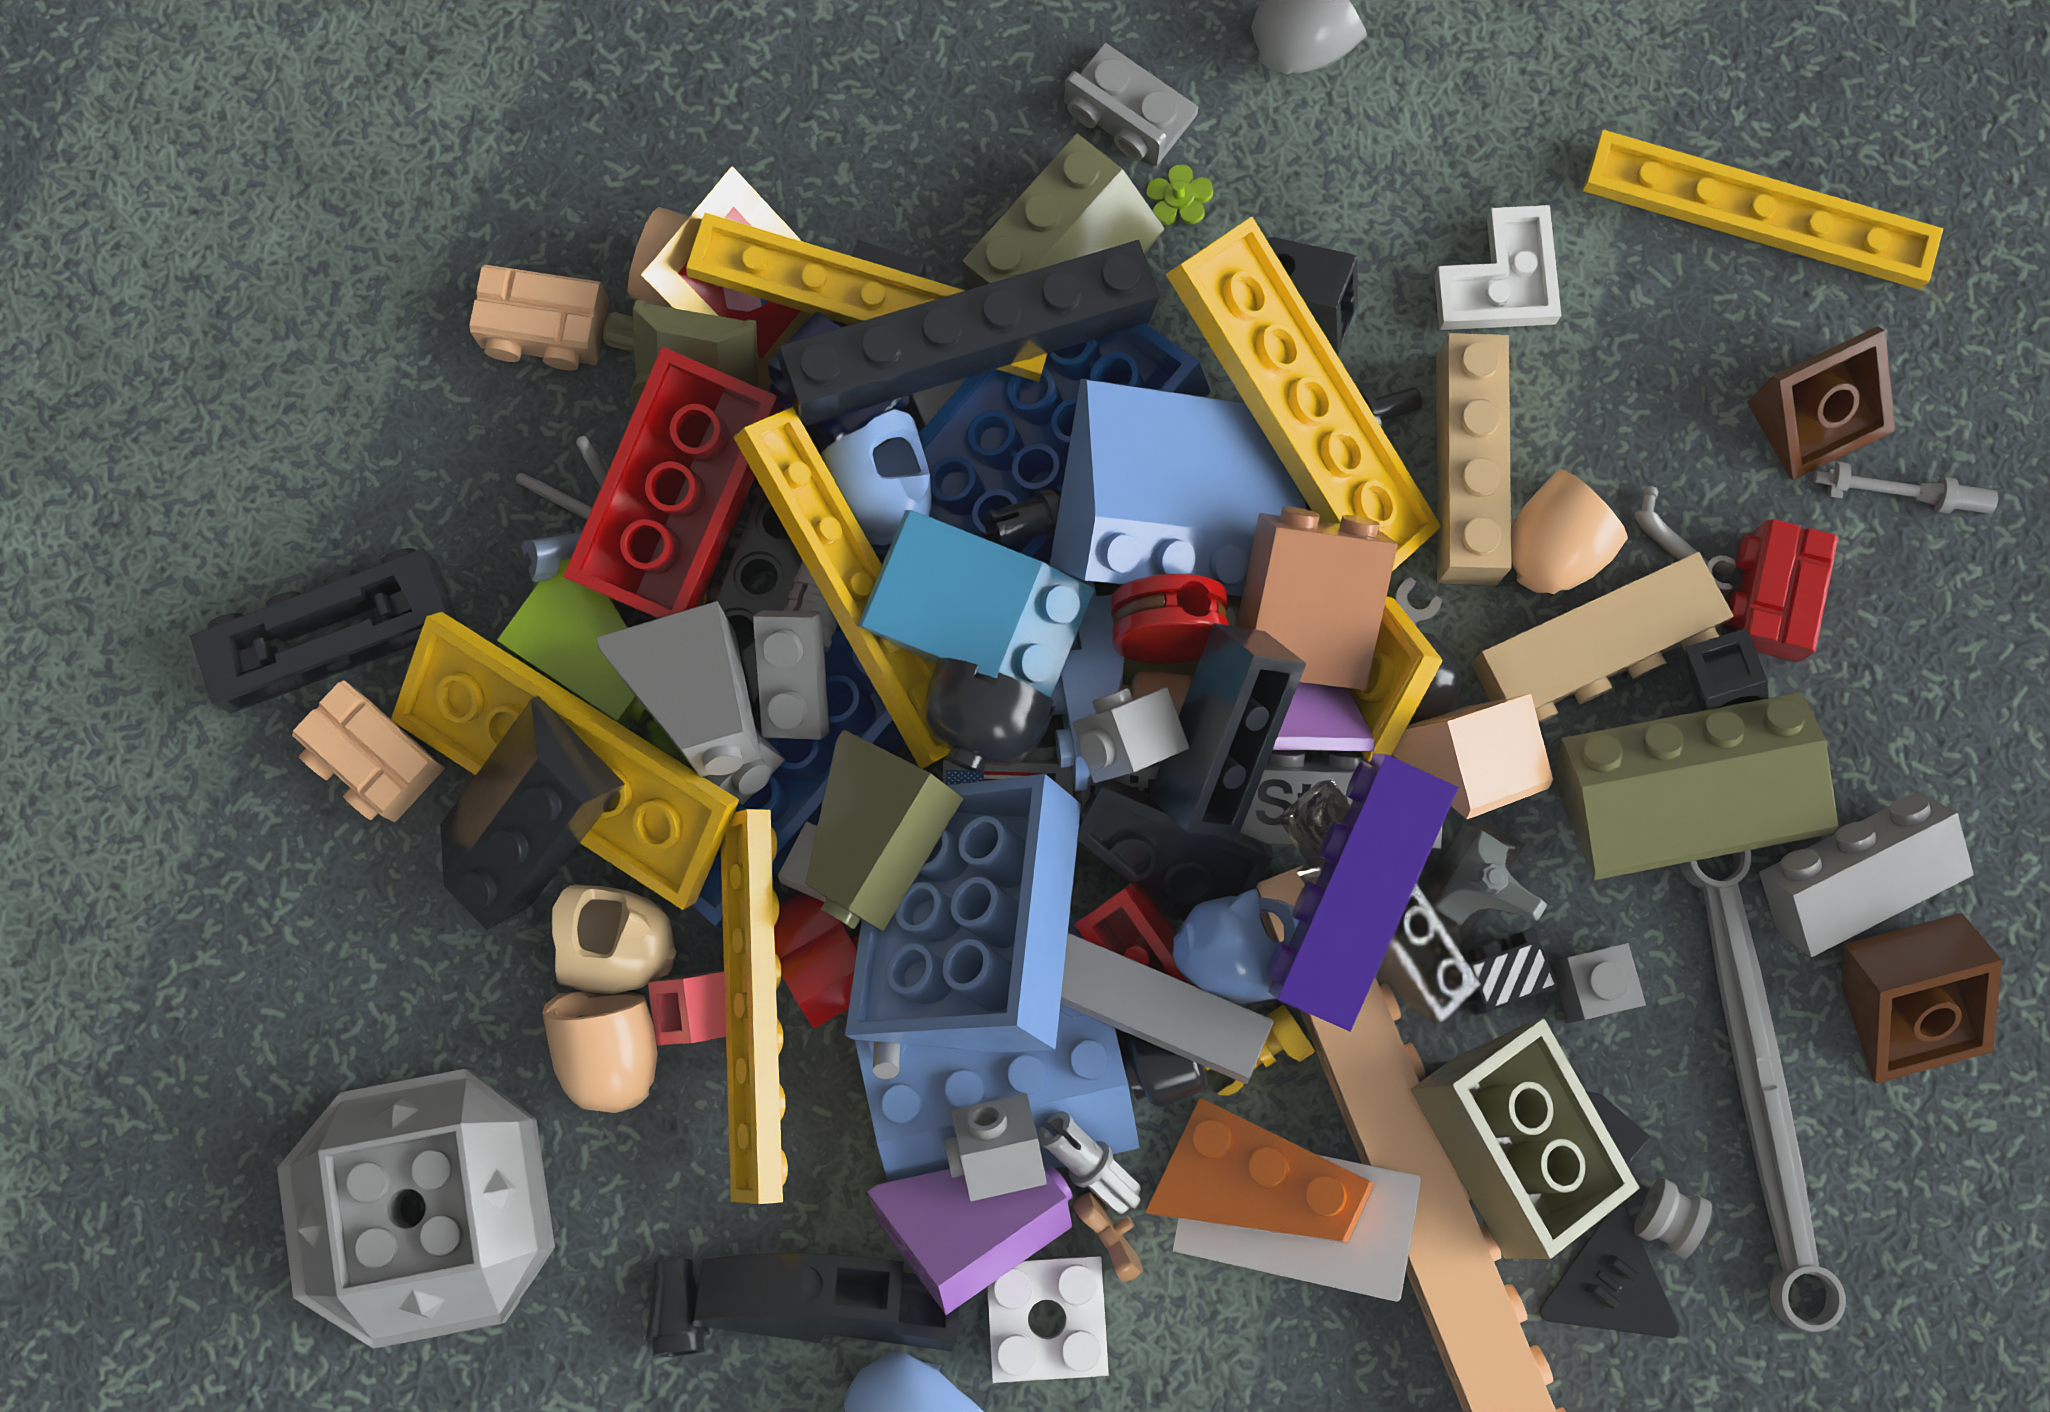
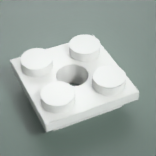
(1073, 1352)

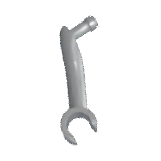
(1673, 543)

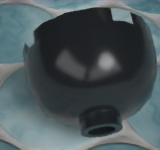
(984, 716)

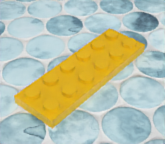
(1299, 387)
(659, 825)

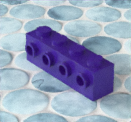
(1361, 889)

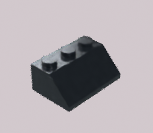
(523, 815)

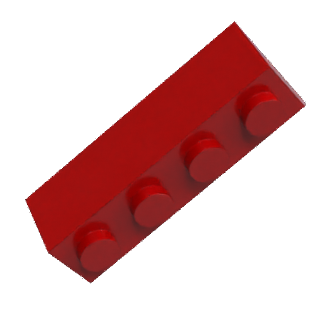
(671, 489)

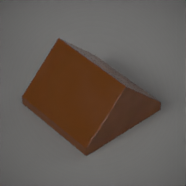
(1828, 404)

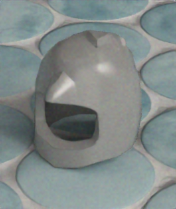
(1305, 33)

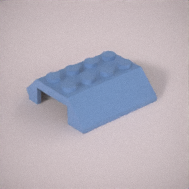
(1078, 1077)

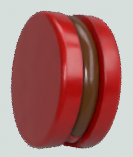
(1166, 617)

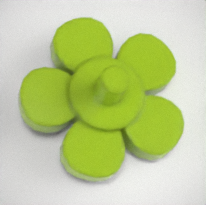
(1180, 196)

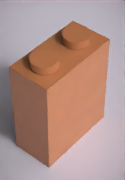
(1319, 591)

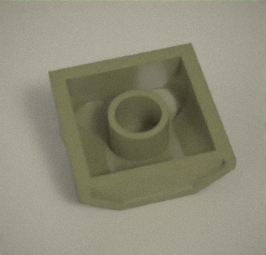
(708, 339)

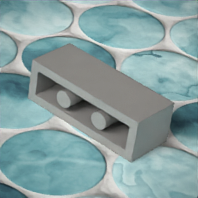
(1866, 873)

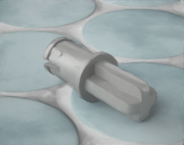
(1090, 1163)

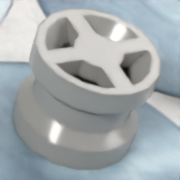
(1673, 1218)

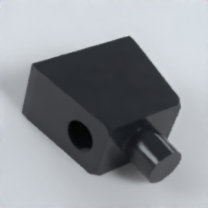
(1324, 281)

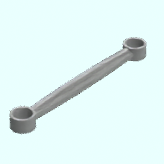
(1764, 1094)

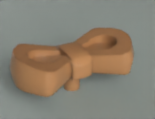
(1094, 1214)

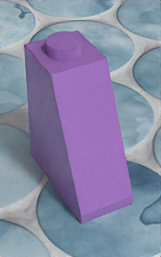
(966, 1244)

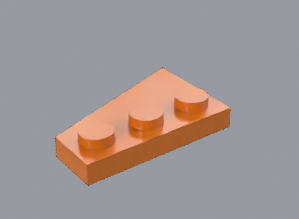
(1256, 1180)

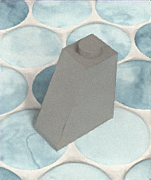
(691, 684)

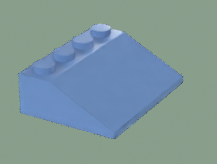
(1164, 486)
(980, 930)

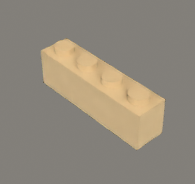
(1473, 459)
(1606, 638)

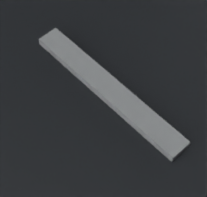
(1127, 995)

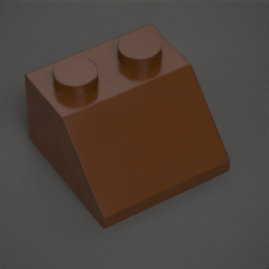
(1922, 996)

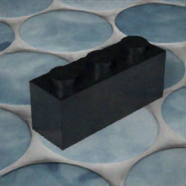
(1230, 729)

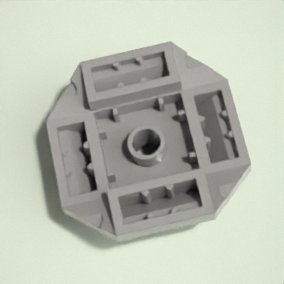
(482, 1224)

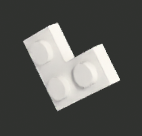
(1515, 287)

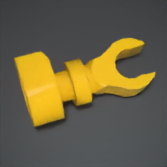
(1284, 1035)

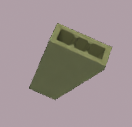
(874, 831)

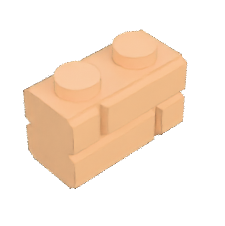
(539, 317)
(366, 752)

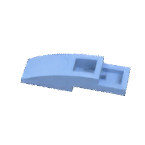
(1089, 673)

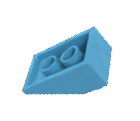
(975, 603)

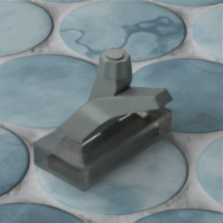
(1476, 878)

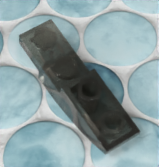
(1421, 957)

